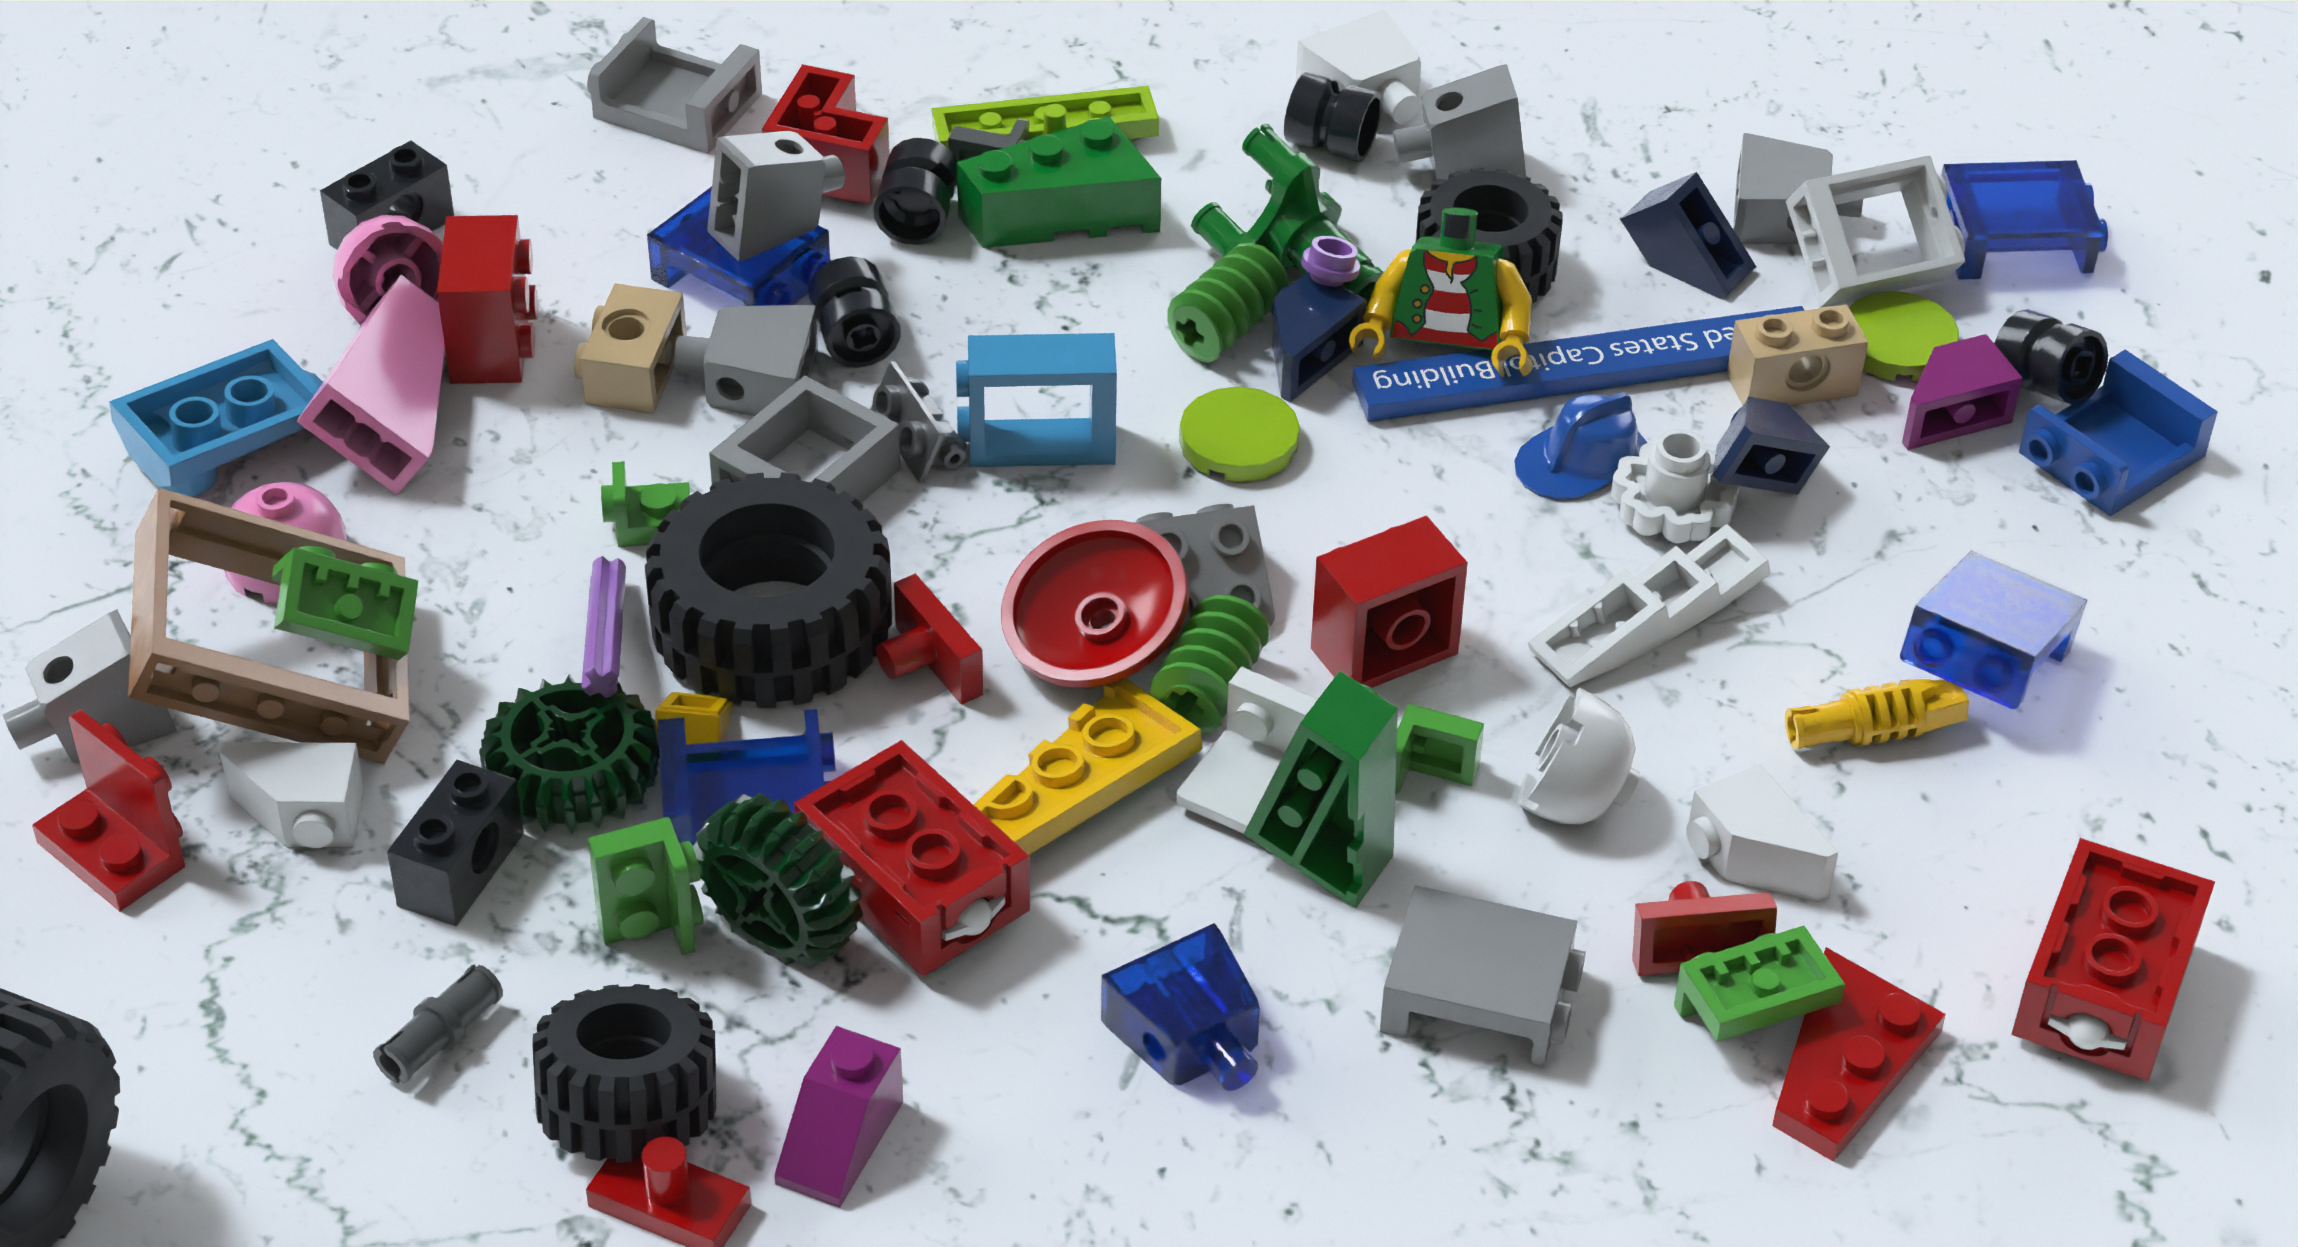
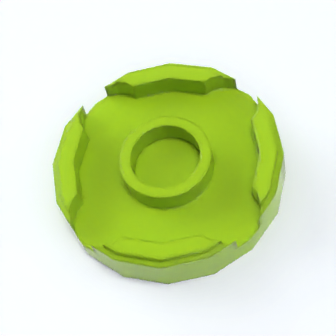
(1901, 332)
(1239, 433)

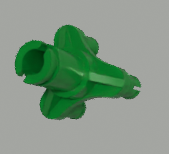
(1291, 217)

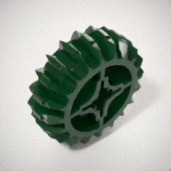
(573, 752)
(777, 880)

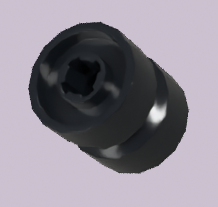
(1323, 115)
(916, 191)
(854, 312)
(2054, 357)

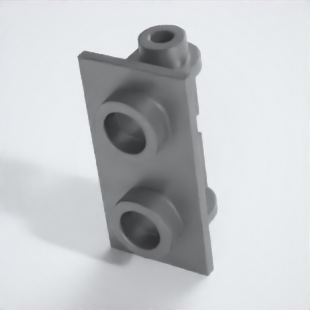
(922, 435)

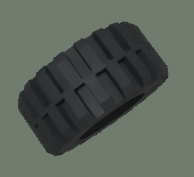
(771, 644)
(53, 1118)

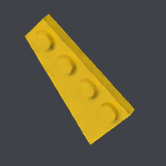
(1090, 766)

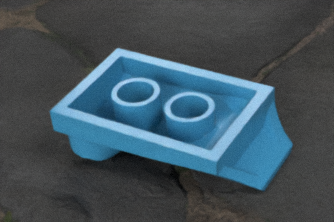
(213, 415)

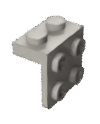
(1219, 553)

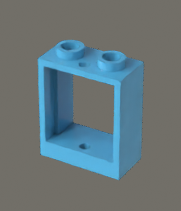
(1039, 362)

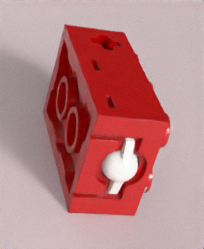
(921, 855)
(2113, 959)

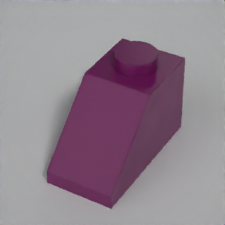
(1961, 392)
(840, 1115)

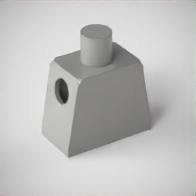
(1467, 126)
(1766, 178)
(767, 190)
(751, 354)
(90, 675)

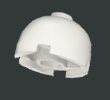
(1581, 763)

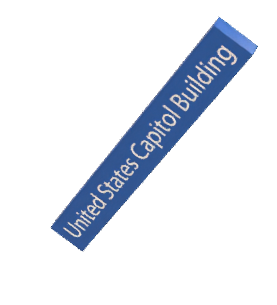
(1557, 368)

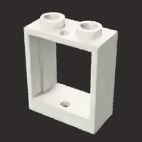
(1826, 246)

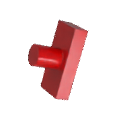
(933, 639)
(1696, 924)
(670, 1196)

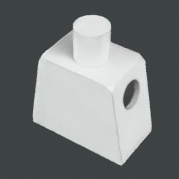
(1367, 55)

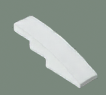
(1648, 610)

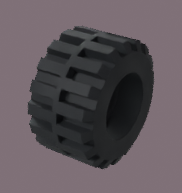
(1509, 214)
(624, 1071)

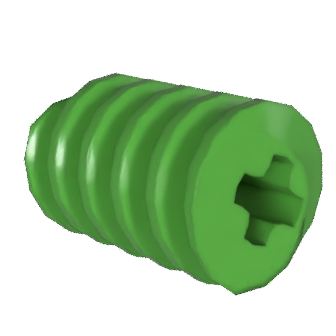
(1226, 301)
(1206, 656)

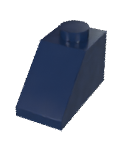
(1689, 236)
(1312, 332)
(1768, 448)

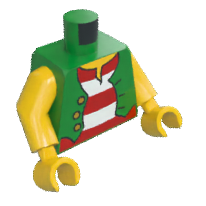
(1452, 296)

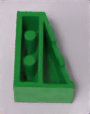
(1059, 183)
(1335, 792)

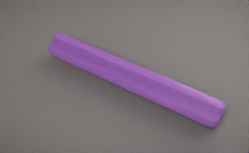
(604, 627)

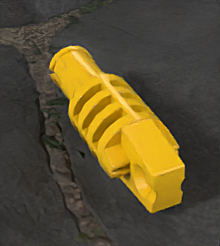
(1878, 713)

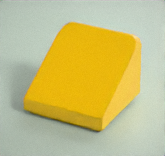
(704, 715)

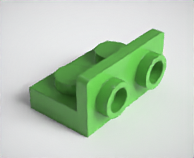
(345, 601)
(645, 883)
(1758, 983)

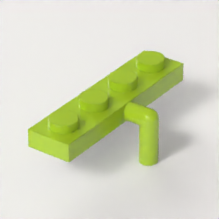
(1128, 107)

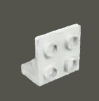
(1246, 755)

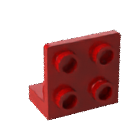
(122, 826)

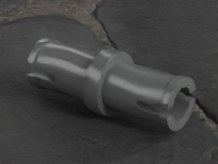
(438, 1024)

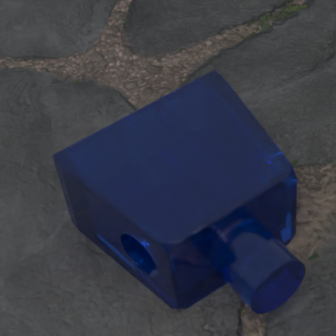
(1186, 1010)

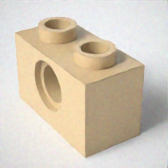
(631, 348)
(1798, 356)

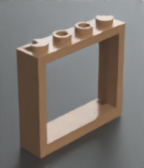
(234, 687)

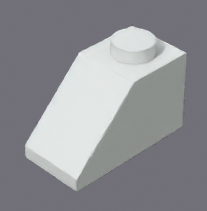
(297, 789)
(1760, 836)

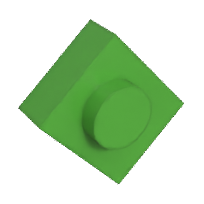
(1438, 746)

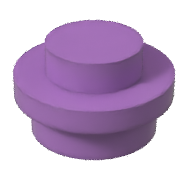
(1331, 261)

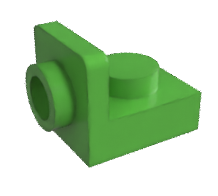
(640, 507)

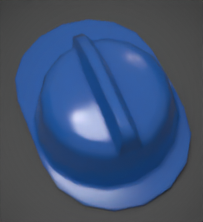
(1580, 448)

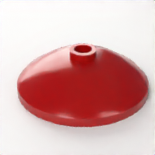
(1088, 580)

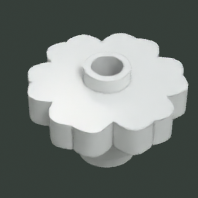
(1673, 489)

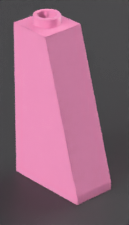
(385, 389)

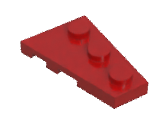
(1852, 1058)

